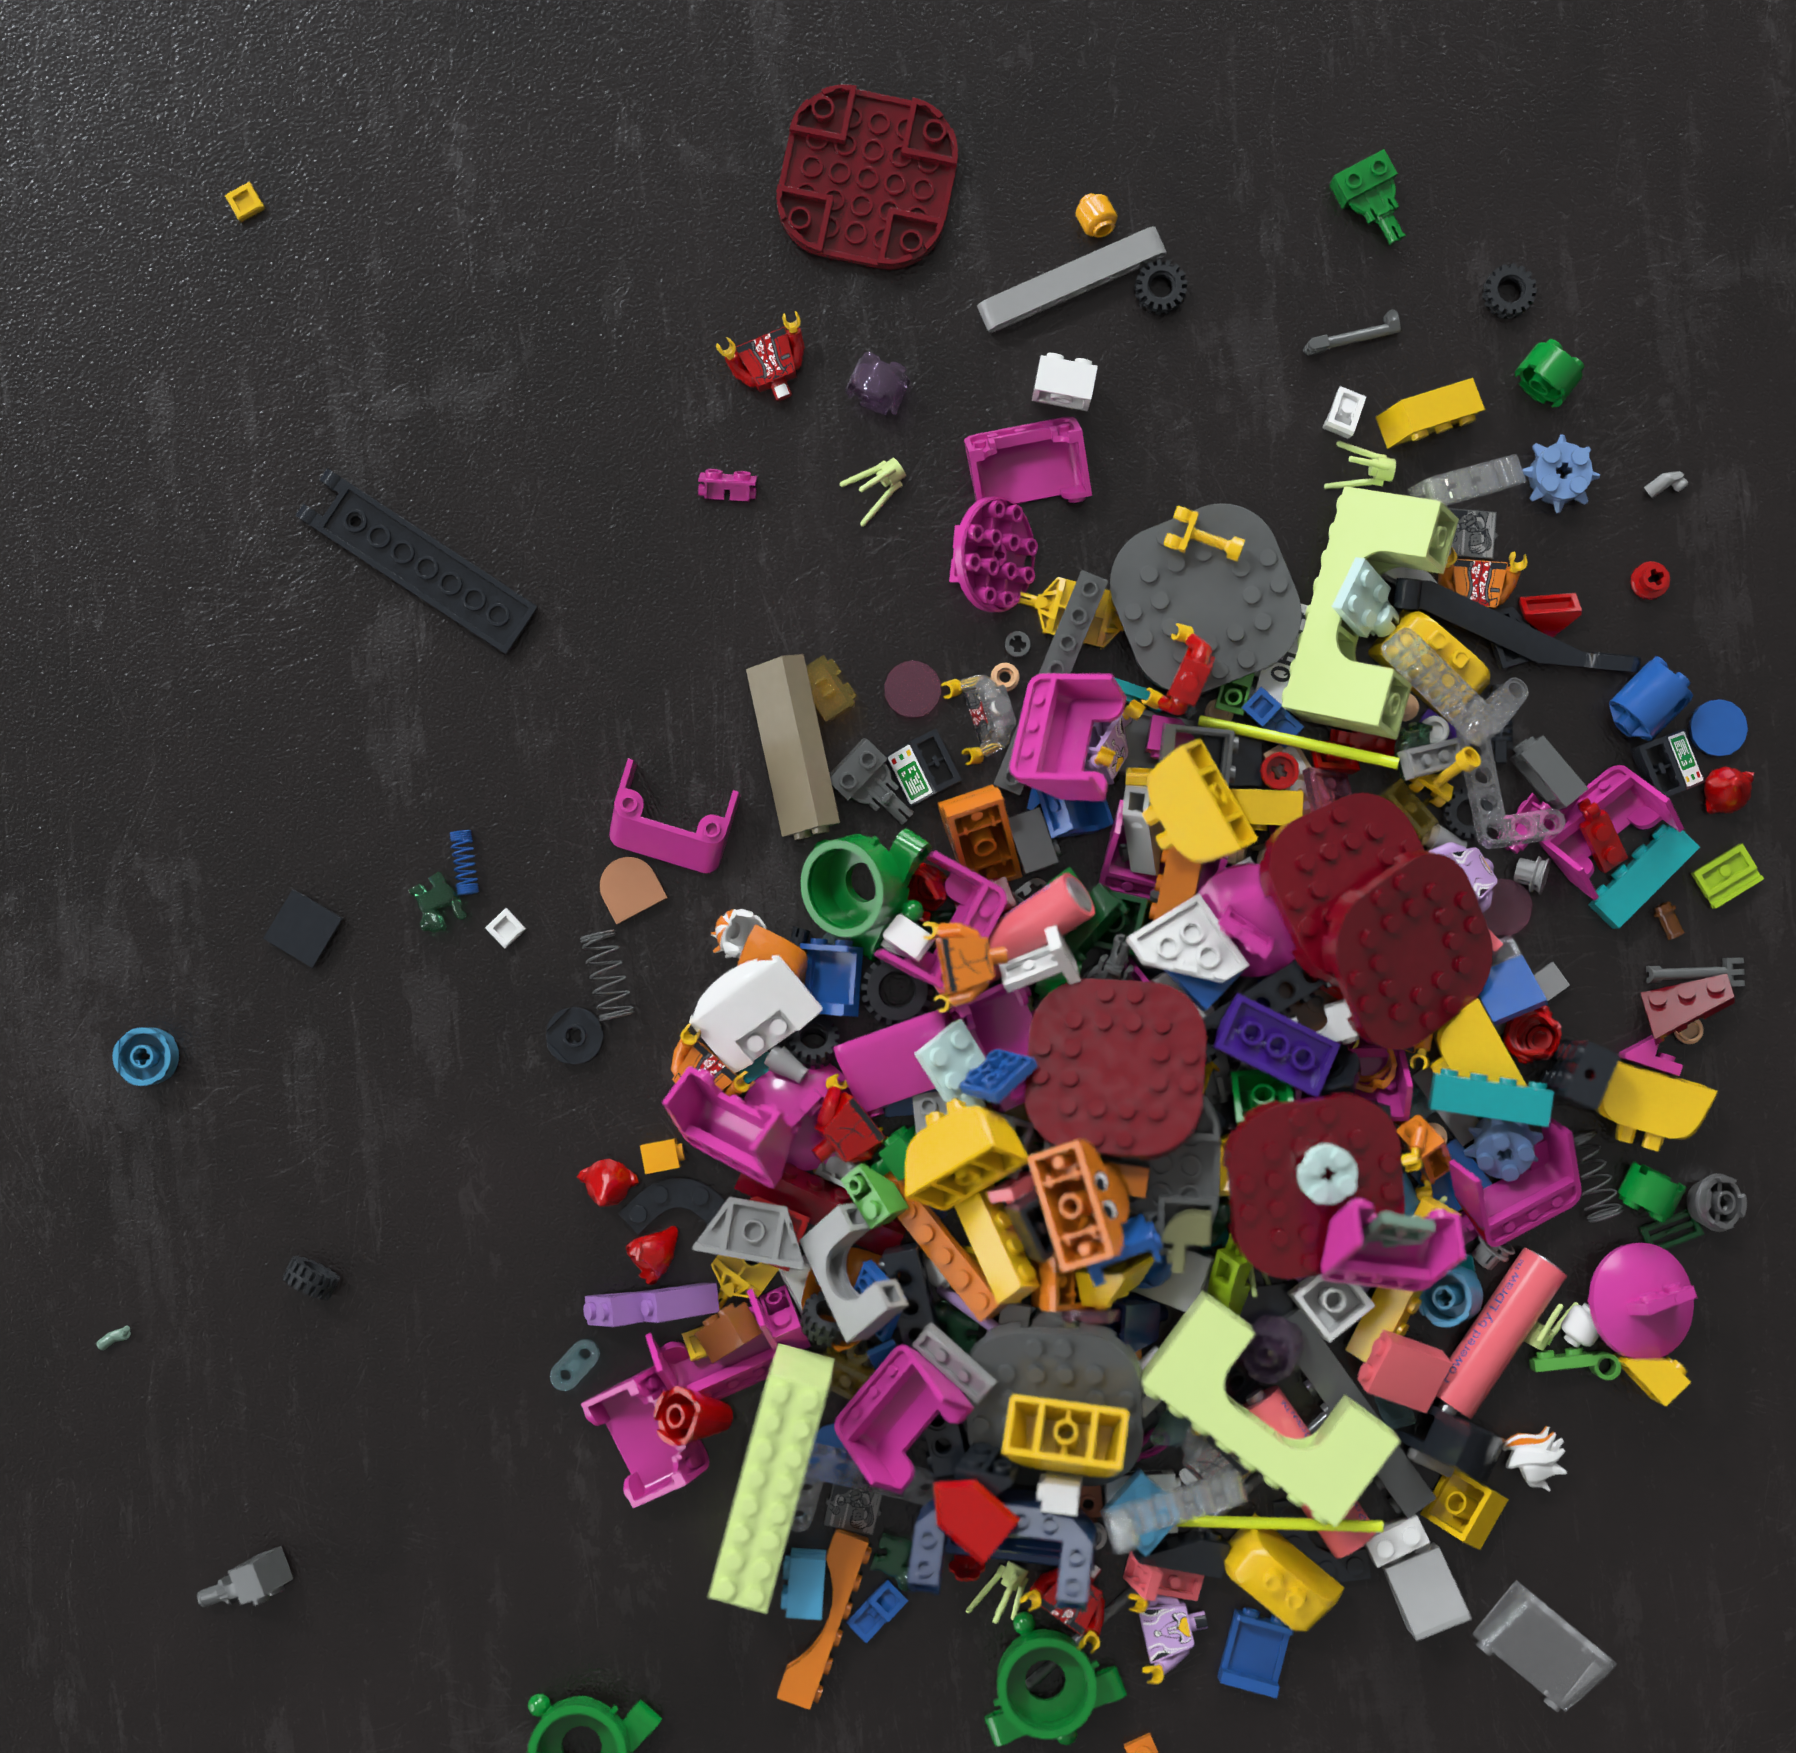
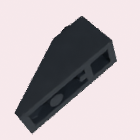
(1190, 1552)

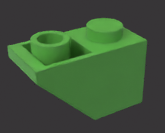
(1234, 695)
(874, 1196)

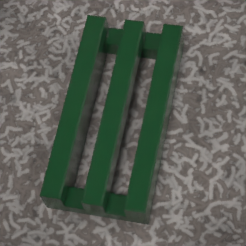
(1647, 1238)

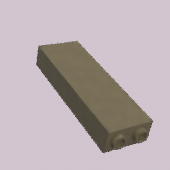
(793, 746)

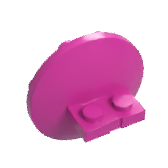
(992, 554)
(1249, 918)
(800, 1108)
(1641, 1301)

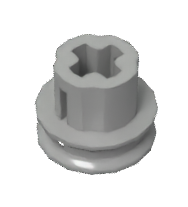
(1532, 873)
(1490, 1256)

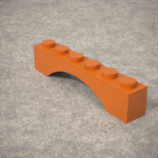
(948, 1256)
(803, 1674)

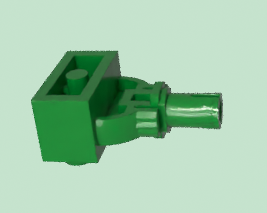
(1371, 193)
(894, 1153)

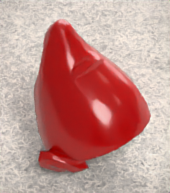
(1727, 790)
(607, 1181)
(653, 1253)

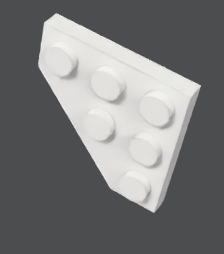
(1189, 943)

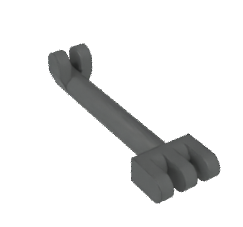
(1321, 343)
(1657, 974)

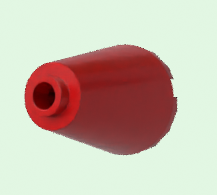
(690, 1416)

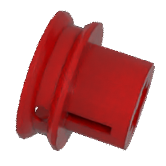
(1643, 587)
(1290, 768)

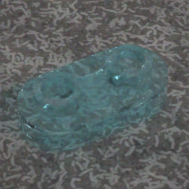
(574, 1364)

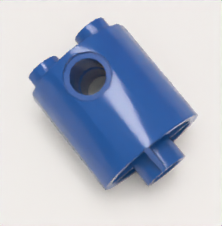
(1650, 700)

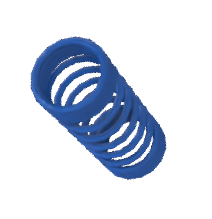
(463, 837)

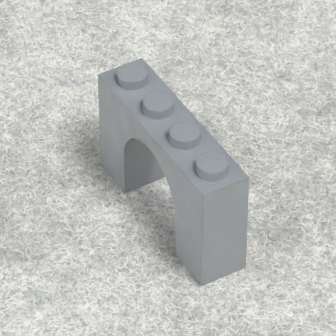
(827, 1253)

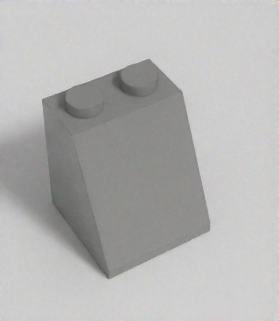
(1184, 1287)
(1425, 1591)

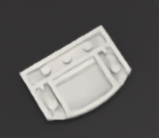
(752, 1011)

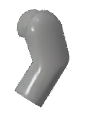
(1664, 481)

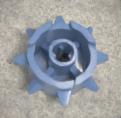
(1575, 465)
(1503, 1147)

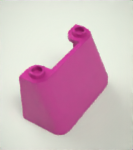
(1030, 462)
(999, 1022)
(883, 1063)
(653, 1464)

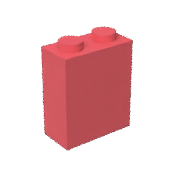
(1404, 1371)

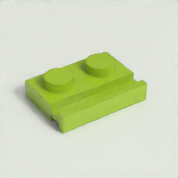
(1727, 876)

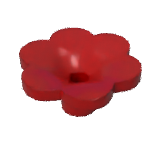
(966, 1568)

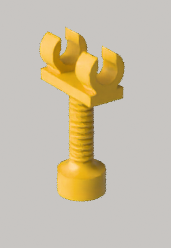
(1231, 547)
(1466, 761)

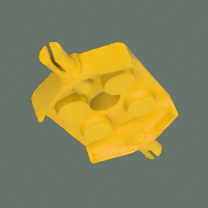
(1052, 605)
(738, 1276)

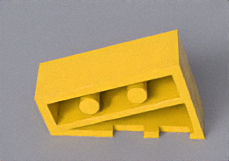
(1430, 412)

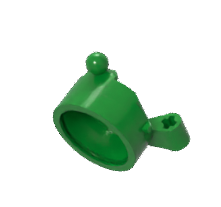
(836, 905)
(576, 1711)
(1050, 1717)

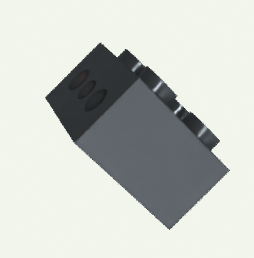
(1033, 842)

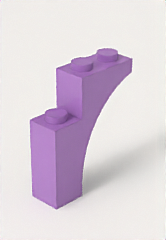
(651, 1305)

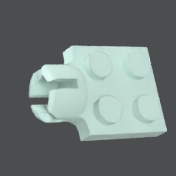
(1364, 601)
(949, 1059)

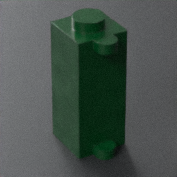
(1107, 910)

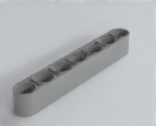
(1071, 279)

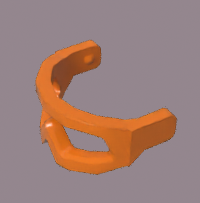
(1374, 1079)

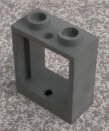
(1230, 745)
(1547, 772)

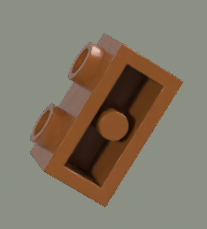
(728, 1332)

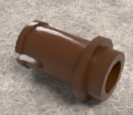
(1668, 920)

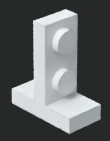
(1041, 963)

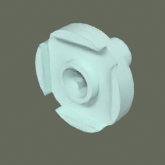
(1313, 1166)

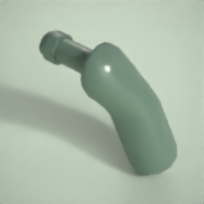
(114, 1336)

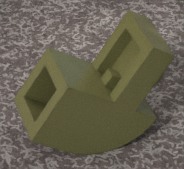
(1186, 1228)

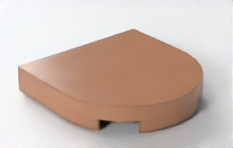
(630, 888)

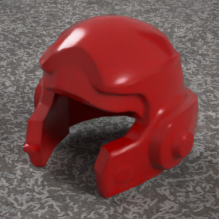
(928, 888)
(1533, 1035)

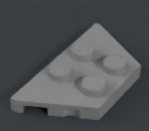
(752, 1233)

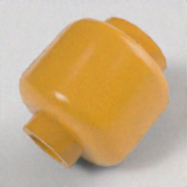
(1096, 215)

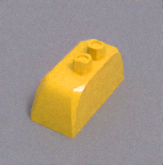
(1454, 653)
(1195, 806)
(1473, 1046)
(1654, 1104)
(960, 1155)
(1065, 1436)
(1281, 1577)

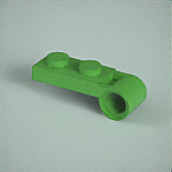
(1575, 1358)

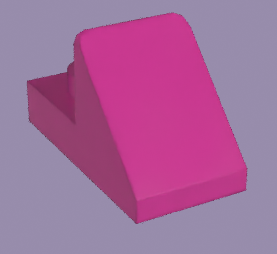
(1644, 1054)

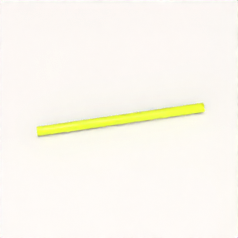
(1300, 742)
(1282, 1524)

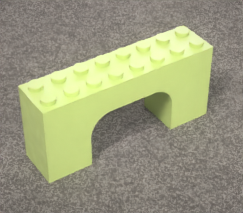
(1325, 677)
(1318, 1470)
(772, 1478)

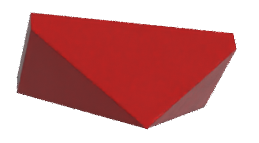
(1550, 612)

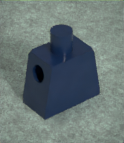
(1138, 1320)

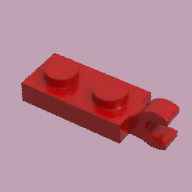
(1364, 741)
(1601, 836)

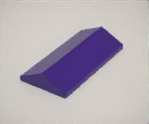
(1276, 1045)

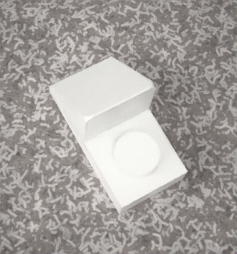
(1344, 413)
(906, 939)

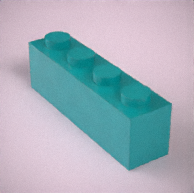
(1643, 875)
(1491, 1099)

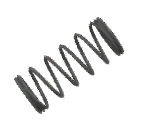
(589, 939)
(1580, 1138)

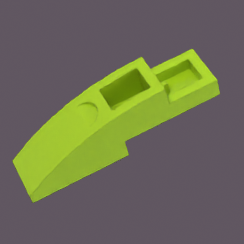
(1229, 1278)

